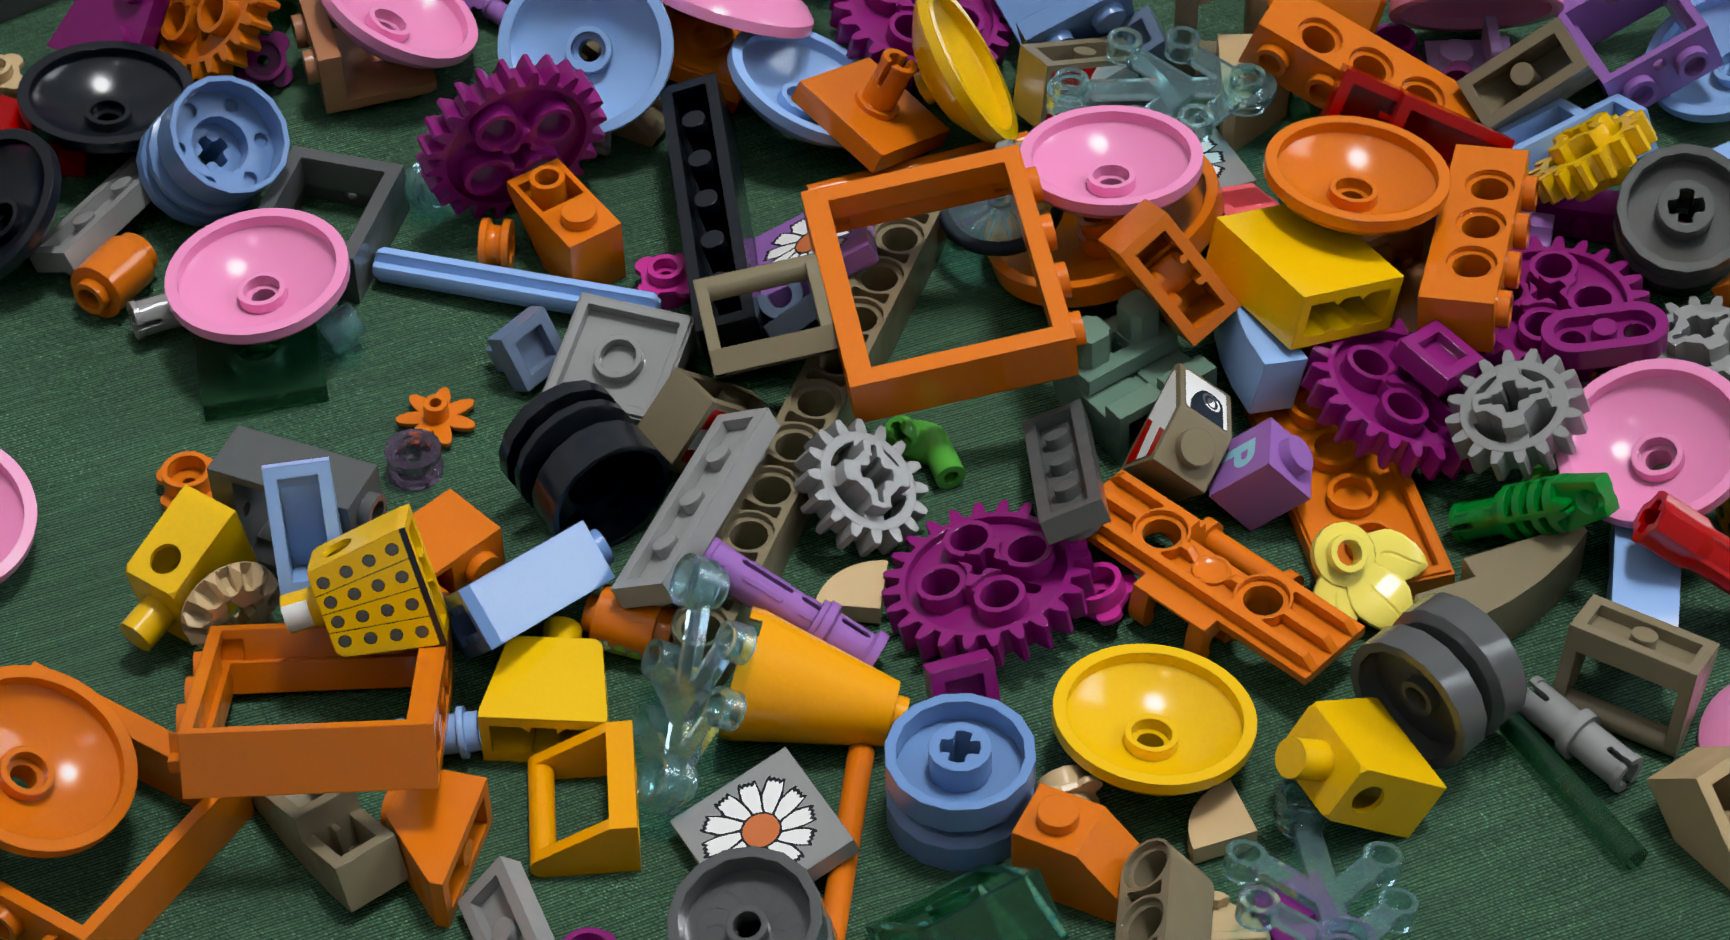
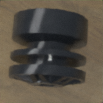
(585, 461)

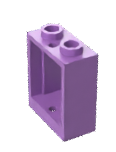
(1645, 78)

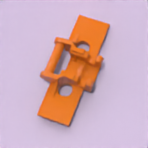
(1218, 584)

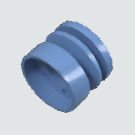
(229, 128)

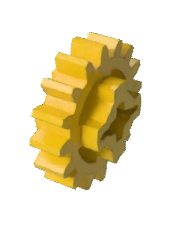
(1593, 156)

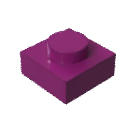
(1436, 358)
(963, 673)

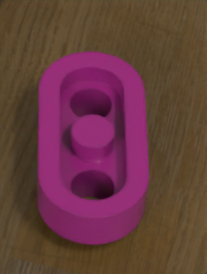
(1605, 335)

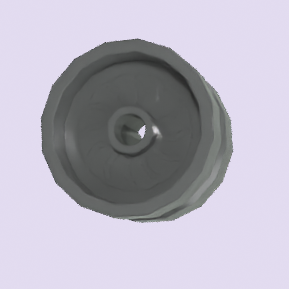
(1659, 190)
(1442, 676)
(748, 897)

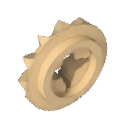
(244, 584)

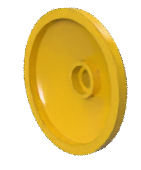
(960, 71)
(1154, 719)

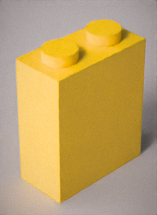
(1303, 277)

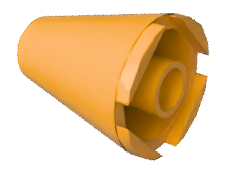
(811, 691)

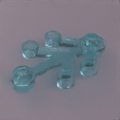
(1234, 90)
(683, 685)
(1318, 887)

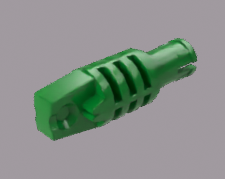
(1537, 507)

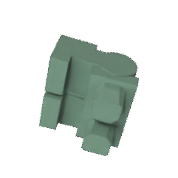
(1125, 371)

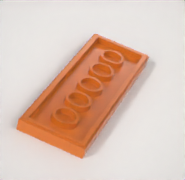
(1357, 493)

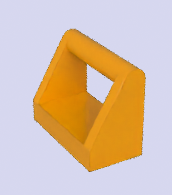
(604, 846)

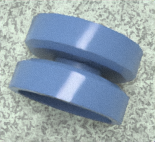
(958, 780)

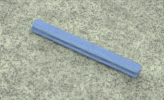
(495, 282)

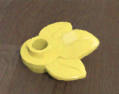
(1375, 581)

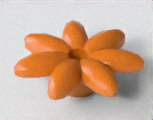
(438, 415)

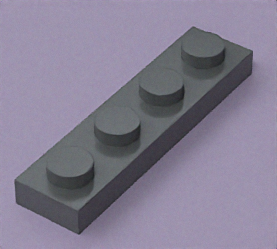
(1065, 473)

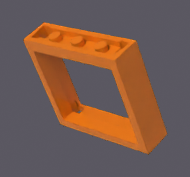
(965, 370)
(307, 756)
(159, 876)

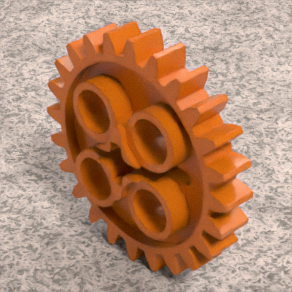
(214, 33)

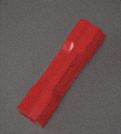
(1683, 539)

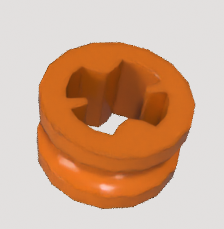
(497, 243)

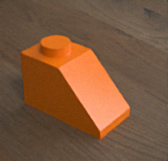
(440, 837)
(1075, 849)

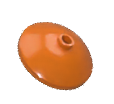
(1356, 174)
(71, 758)

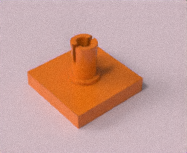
(872, 111)

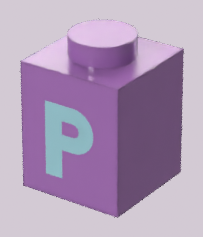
(1263, 474)

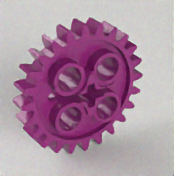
(886, 24)
(506, 129)
(1559, 280)
(1382, 404)
(986, 585)

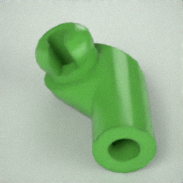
(929, 446)

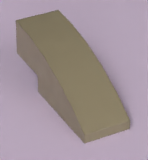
(1520, 579)
(337, 844)

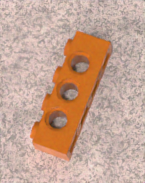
(1308, 43)
(1477, 243)

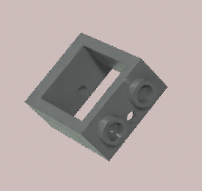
(353, 182)
(238, 483)

